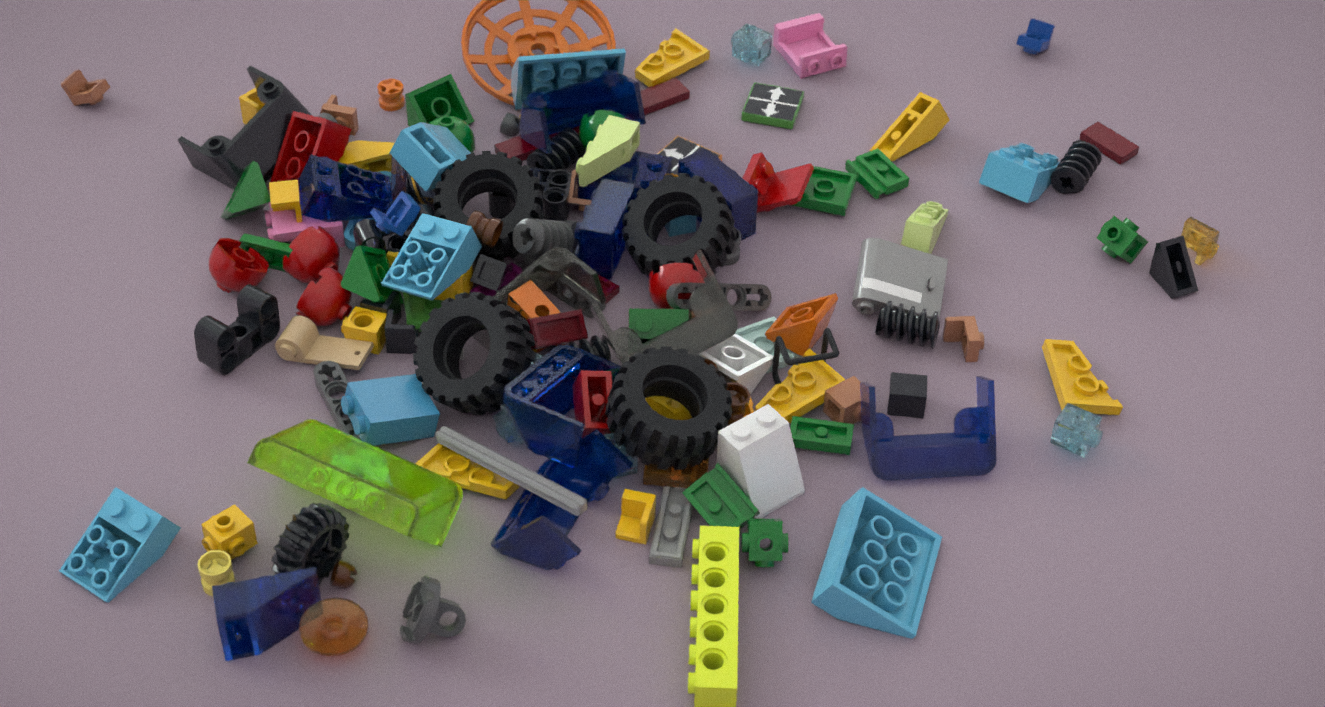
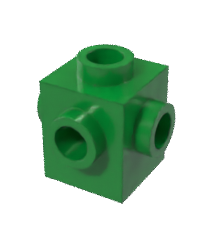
(1121, 239)
(758, 530)

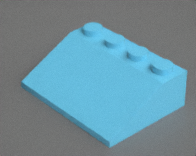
(560, 70)
(877, 566)

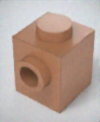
(843, 401)

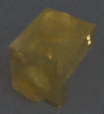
(1200, 239)

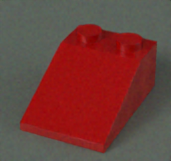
(305, 137)

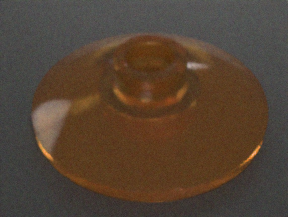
(333, 616)

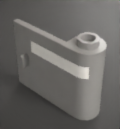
(898, 275)

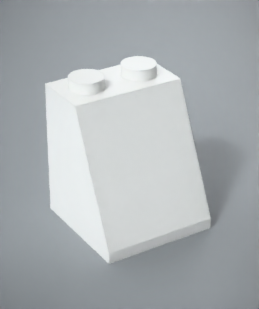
(761, 459)

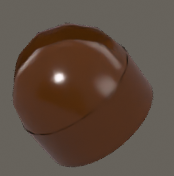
(341, 574)

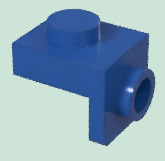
(1036, 37)
(399, 215)

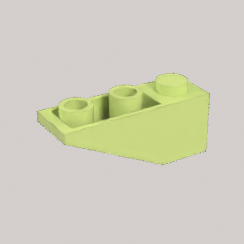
(610, 149)
(924, 227)

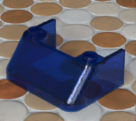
(566, 106)
(543, 397)
(938, 455)
(539, 529)

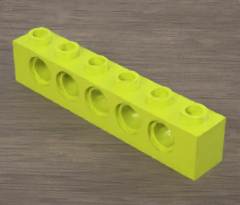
(717, 617)

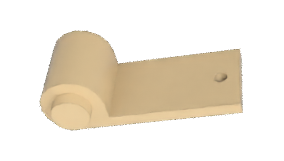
(303, 344)

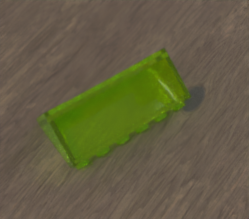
(362, 479)

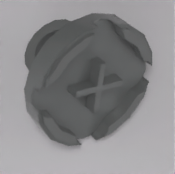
(424, 611)

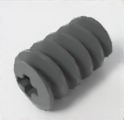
(539, 236)

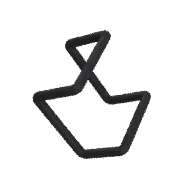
(780, 346)

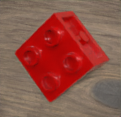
(776, 188)

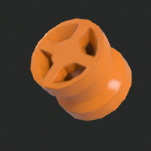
(391, 94)

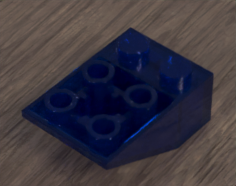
(341, 191)
(262, 610)

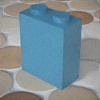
(390, 410)

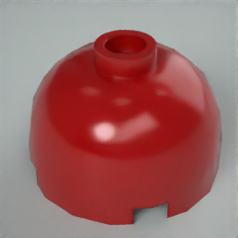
(310, 254)
(236, 267)
(669, 275)
(325, 300)

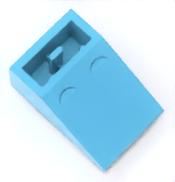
(427, 152)
(1019, 172)
(432, 257)
(118, 546)

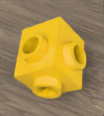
(229, 532)

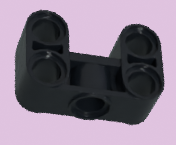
(555, 195)
(369, 235)
(228, 346)

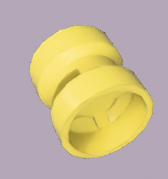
(215, 570)

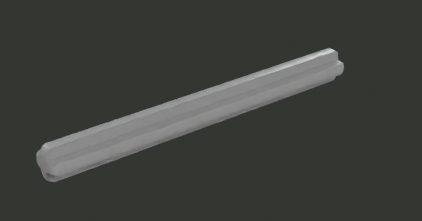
(512, 471)

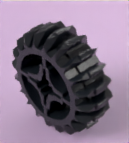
(312, 541)

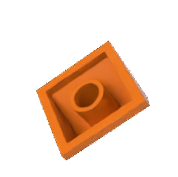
(803, 323)

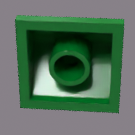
(436, 100)
(249, 193)
(366, 272)

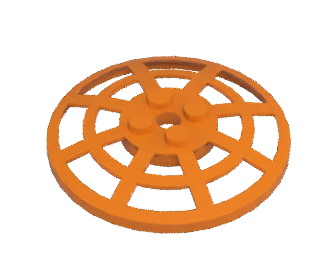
(529, 38)

